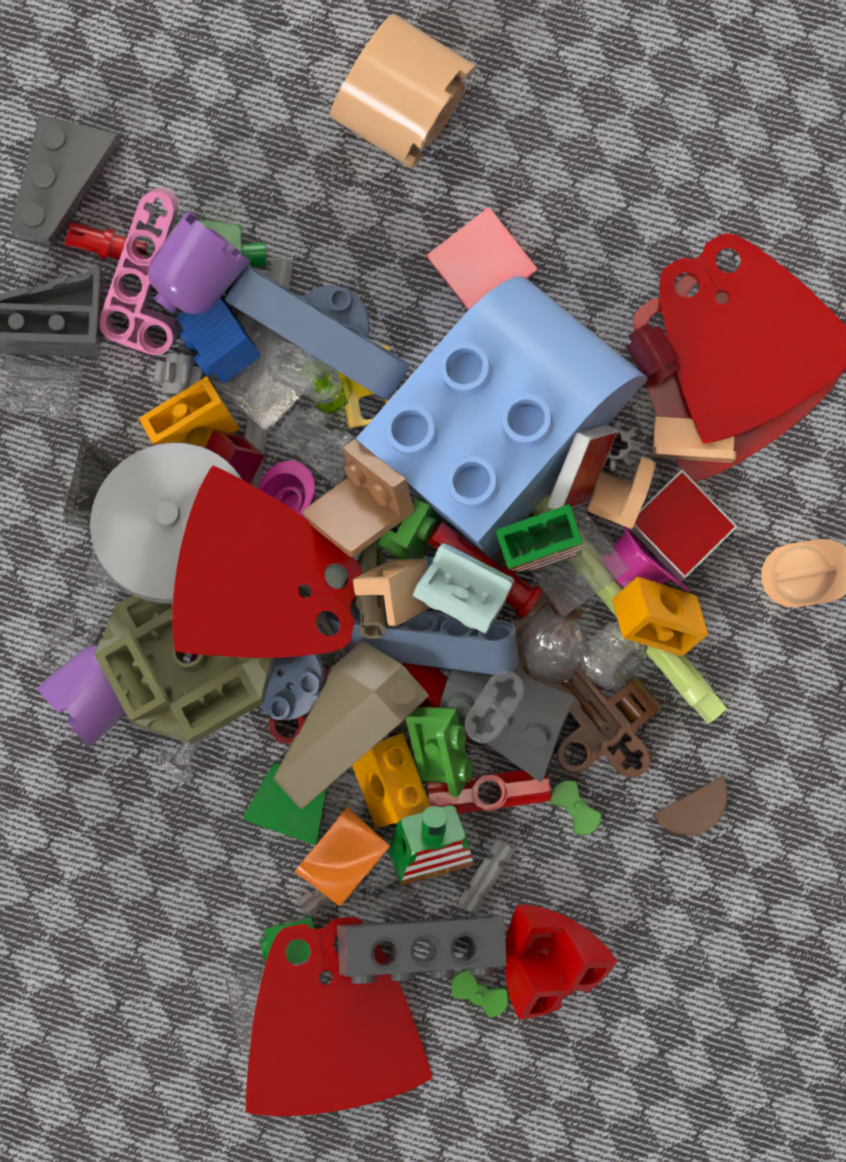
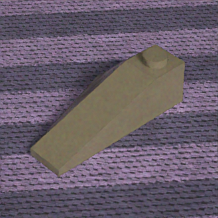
(354, 711)

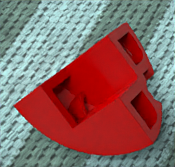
(550, 960)

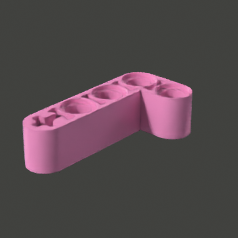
(136, 263)

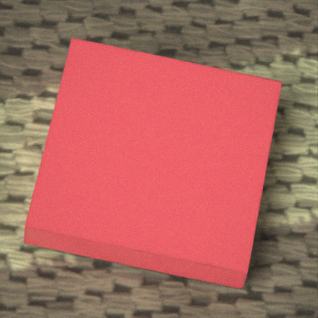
(480, 258)

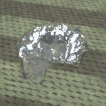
(552, 646)

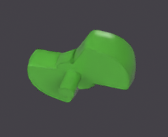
(567, 795)
(492, 1000)

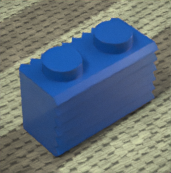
(219, 339)

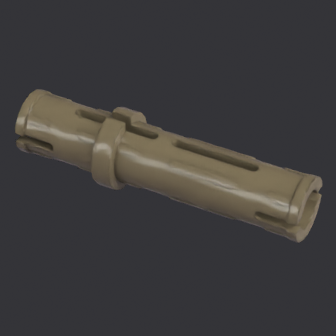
(371, 606)

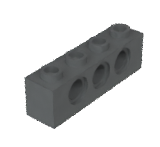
(359, 941)

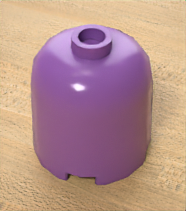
(194, 267)
(85, 694)

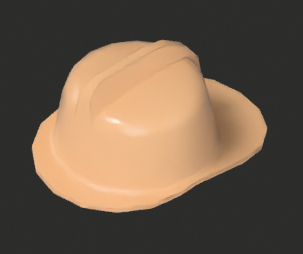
(805, 573)

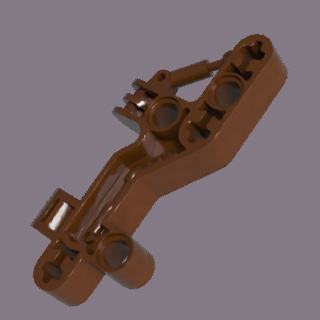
(599, 720)

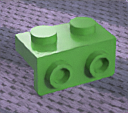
(412, 534)
(440, 747)

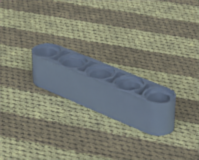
(317, 332)
(441, 642)

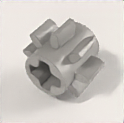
(177, 373)
(624, 439)

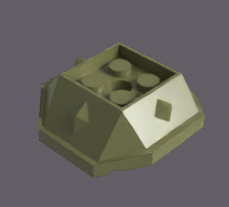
(163, 691)

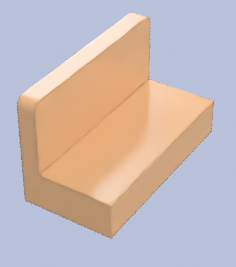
(680, 440)
(622, 500)
(397, 583)

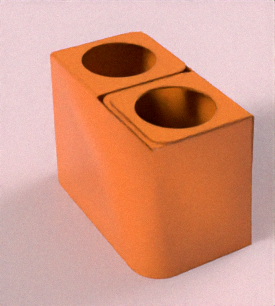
(342, 857)

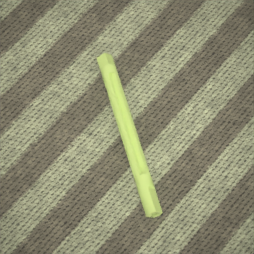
(674, 667)

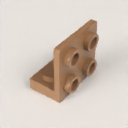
(363, 504)

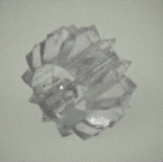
(611, 658)

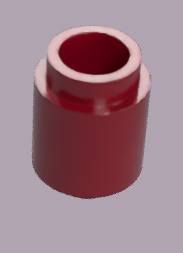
(652, 353)

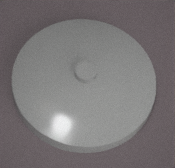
(144, 514)

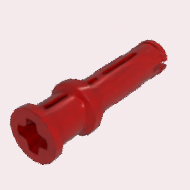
(521, 595)

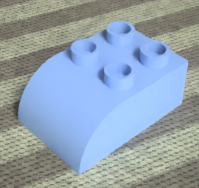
(498, 410)

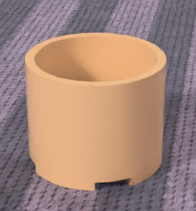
(401, 90)

